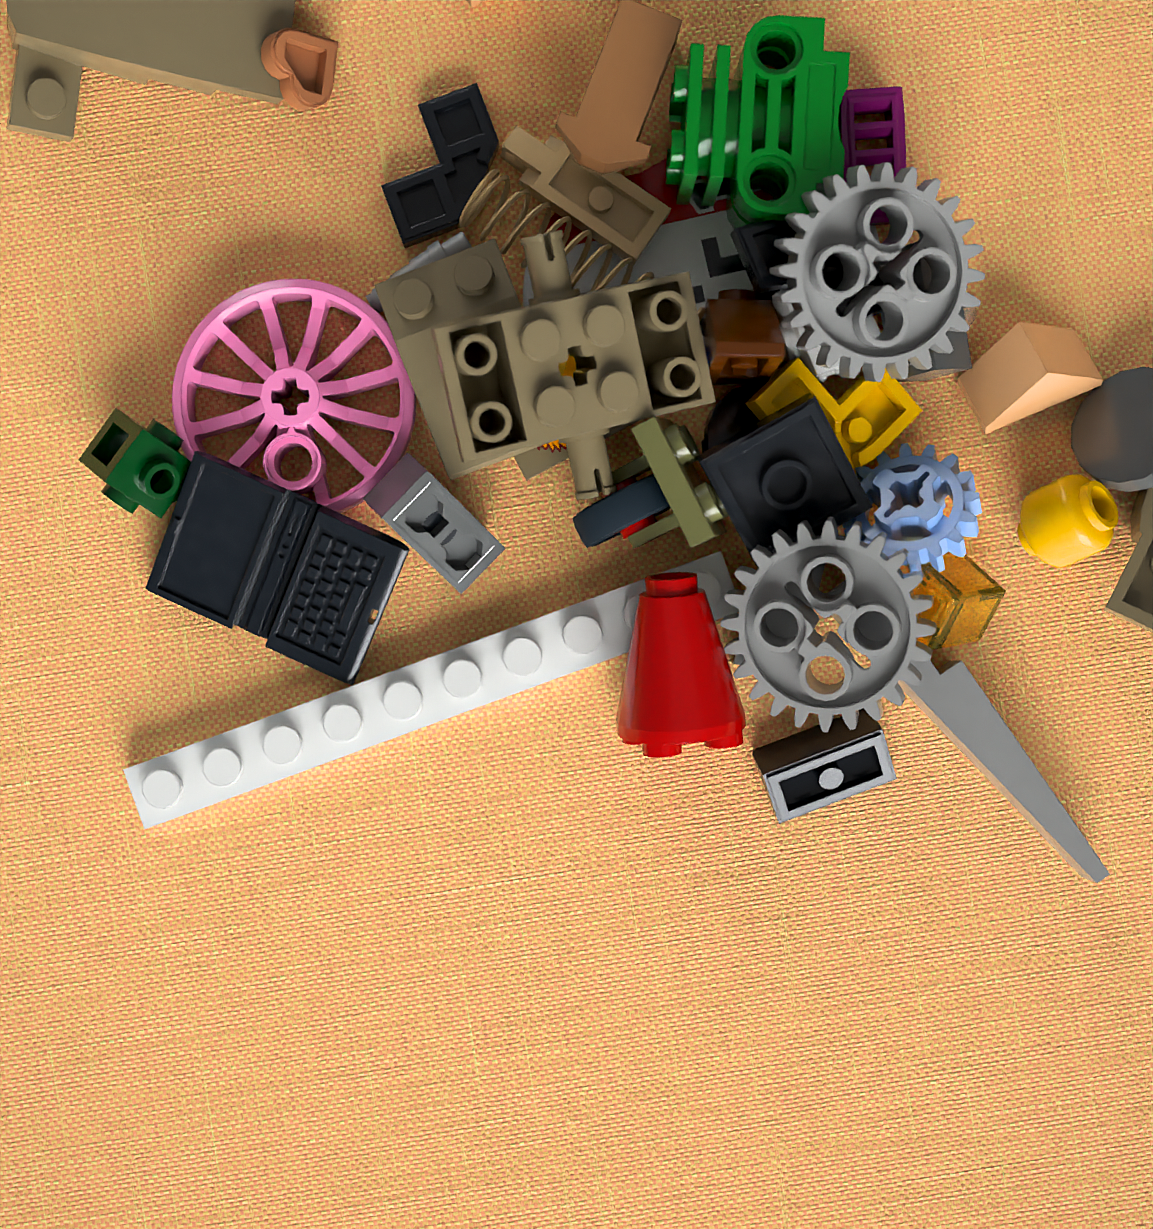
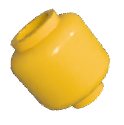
(1067, 520)

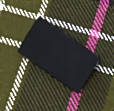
(823, 767)

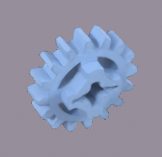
(912, 504)

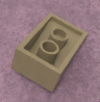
(435, 296)

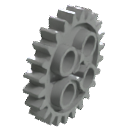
(842, 228)
(872, 585)

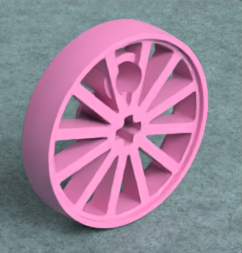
(278, 427)

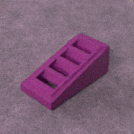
(873, 101)

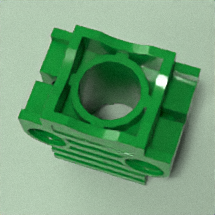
(763, 125)

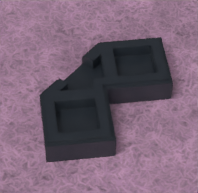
(465, 145)

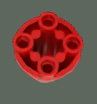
(677, 673)

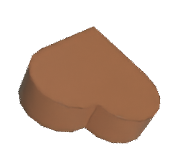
(302, 65)

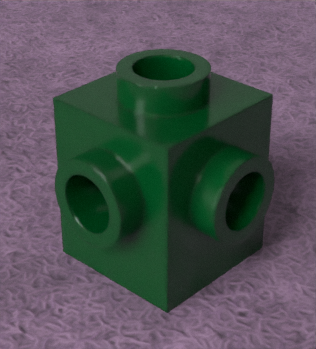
(137, 463)

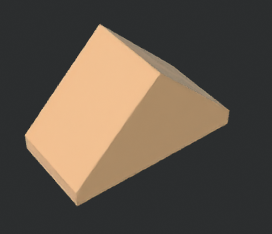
(1027, 373)

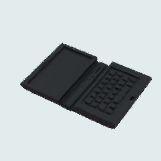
(276, 566)

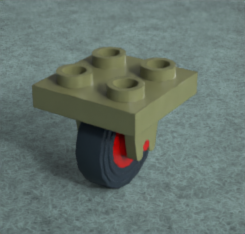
(674, 485)

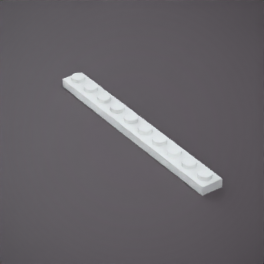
(402, 700)

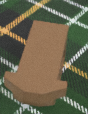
(621, 90)

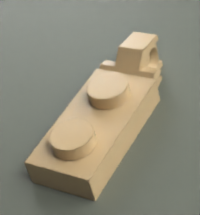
(603, 203)

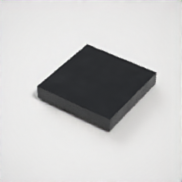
(784, 474)

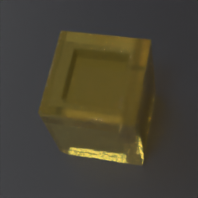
(962, 601)

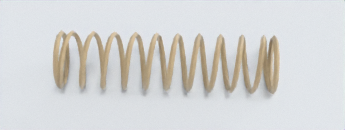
(481, 196)

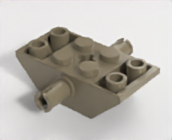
(633, 354)

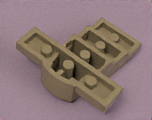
(168, 41)

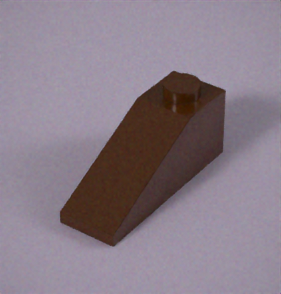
(741, 338)

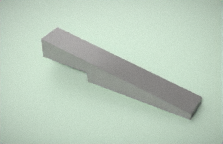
(975, 727)

